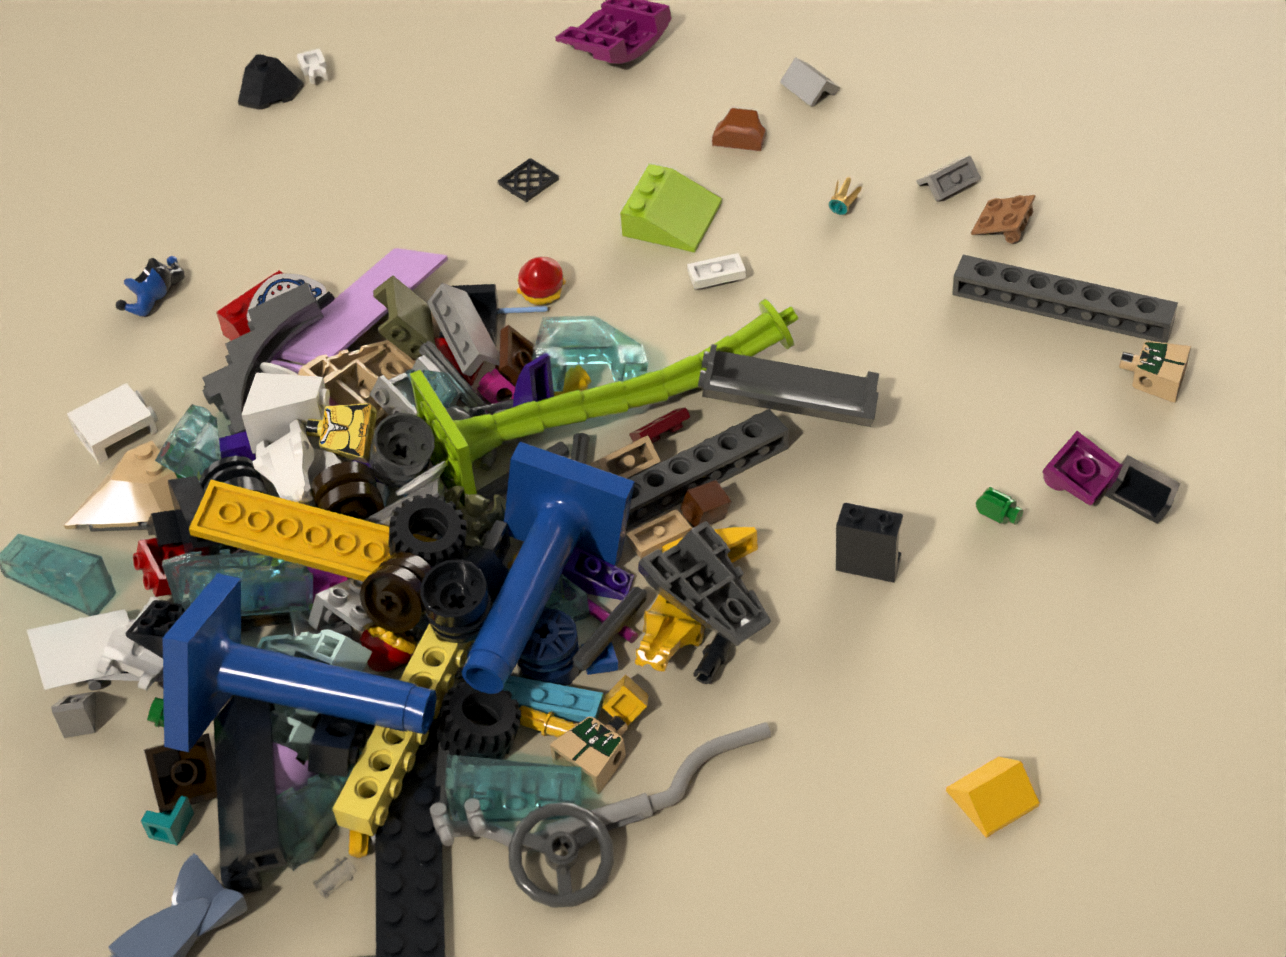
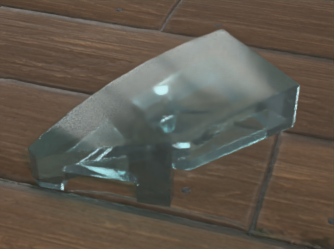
(441, 385)

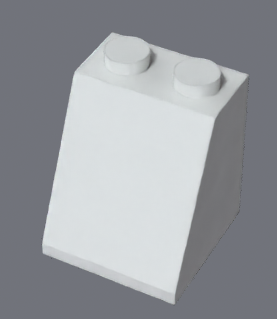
(278, 401)

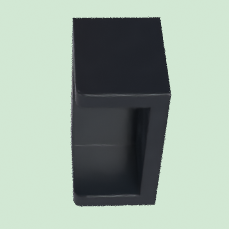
(1142, 489)

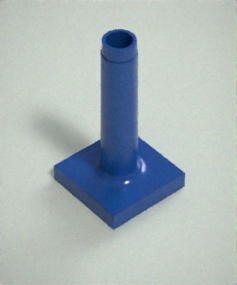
(552, 509)
(209, 664)

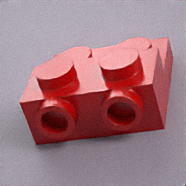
(149, 560)

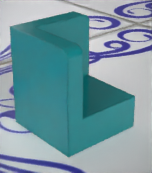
(168, 825)

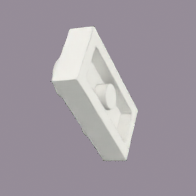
(716, 271)

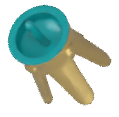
(840, 202)

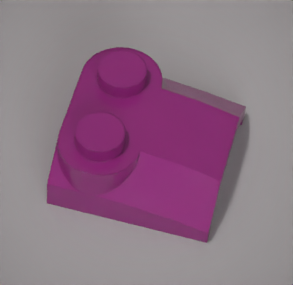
(1080, 469)

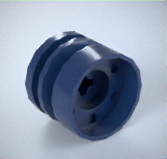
(551, 650)

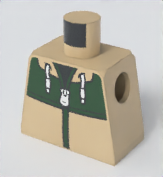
(1158, 368)
(593, 748)

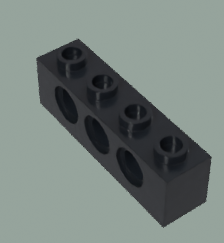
(336, 745)

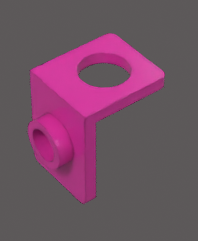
(492, 383)

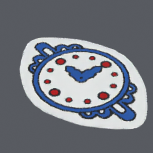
(282, 283)

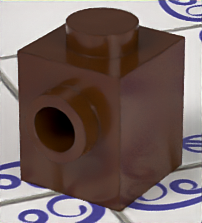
(705, 504)

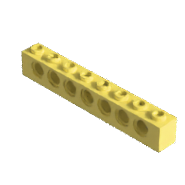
(367, 814)

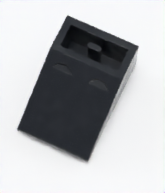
(154, 624)

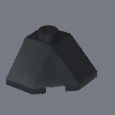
(267, 81)

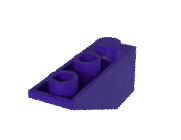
(597, 576)

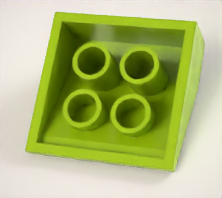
(668, 209)

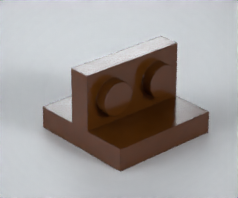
(514, 355)

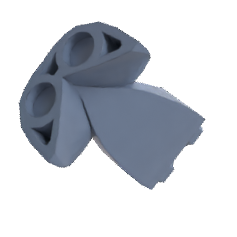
(196, 908)

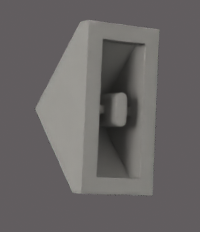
(76, 714)

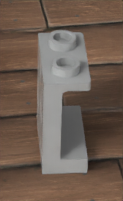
(397, 393)

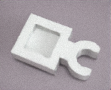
(313, 64)

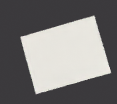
(73, 648)

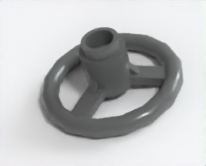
(562, 864)

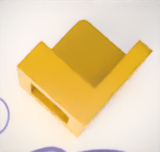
(625, 700)

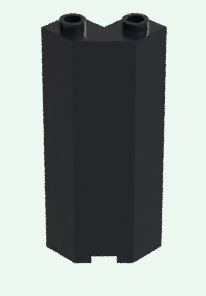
(246, 794)

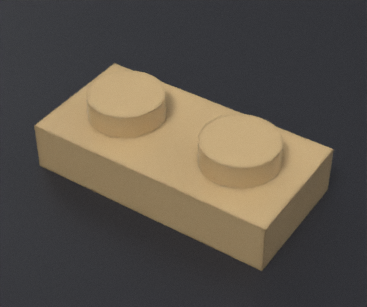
(658, 533)

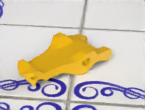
(665, 633)

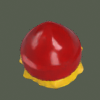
(540, 280)
(388, 648)

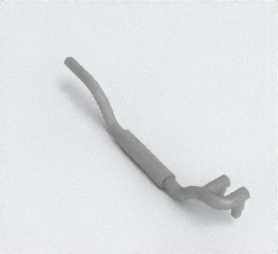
(611, 815)

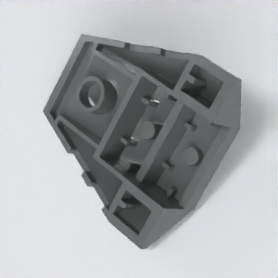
(706, 585)

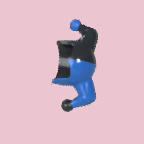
(151, 285)

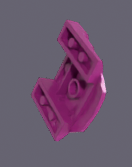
(619, 30)

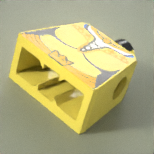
(345, 430)

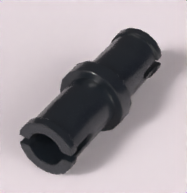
(713, 656)

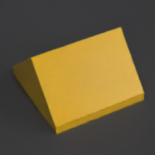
(995, 794)

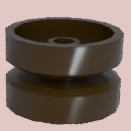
(347, 490)
(394, 592)

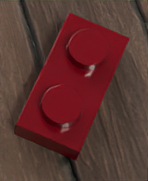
(671, 421)

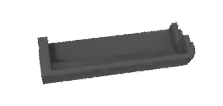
(789, 387)

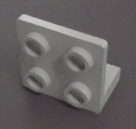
(340, 602)

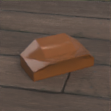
(740, 130)

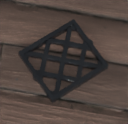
(519, 170)

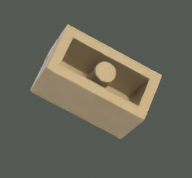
(629, 458)

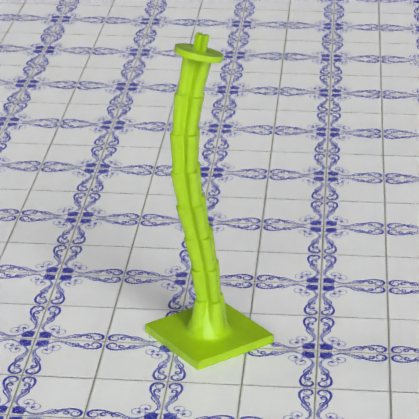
(471, 438)

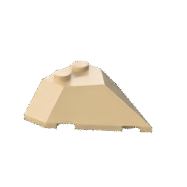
(128, 492)

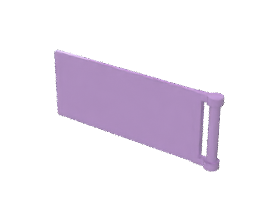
(356, 308)

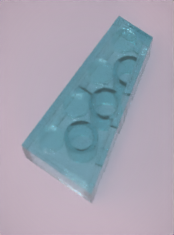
(509, 788)

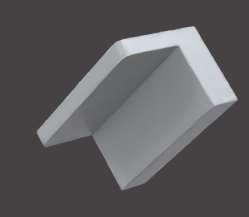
(807, 82)
(951, 177)

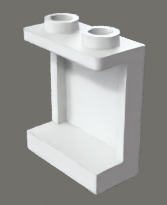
(111, 419)

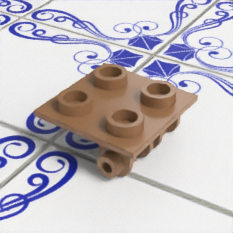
(1005, 216)

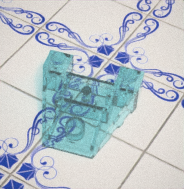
(588, 342)

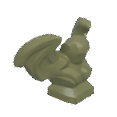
(475, 513)

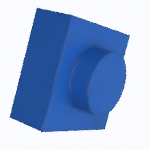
(605, 662)

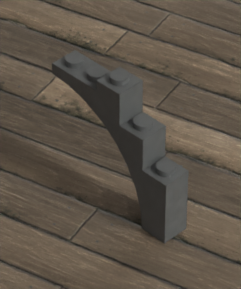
(271, 328)

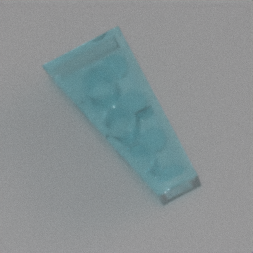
(59, 573)
(262, 587)

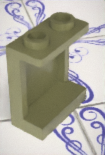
(409, 317)

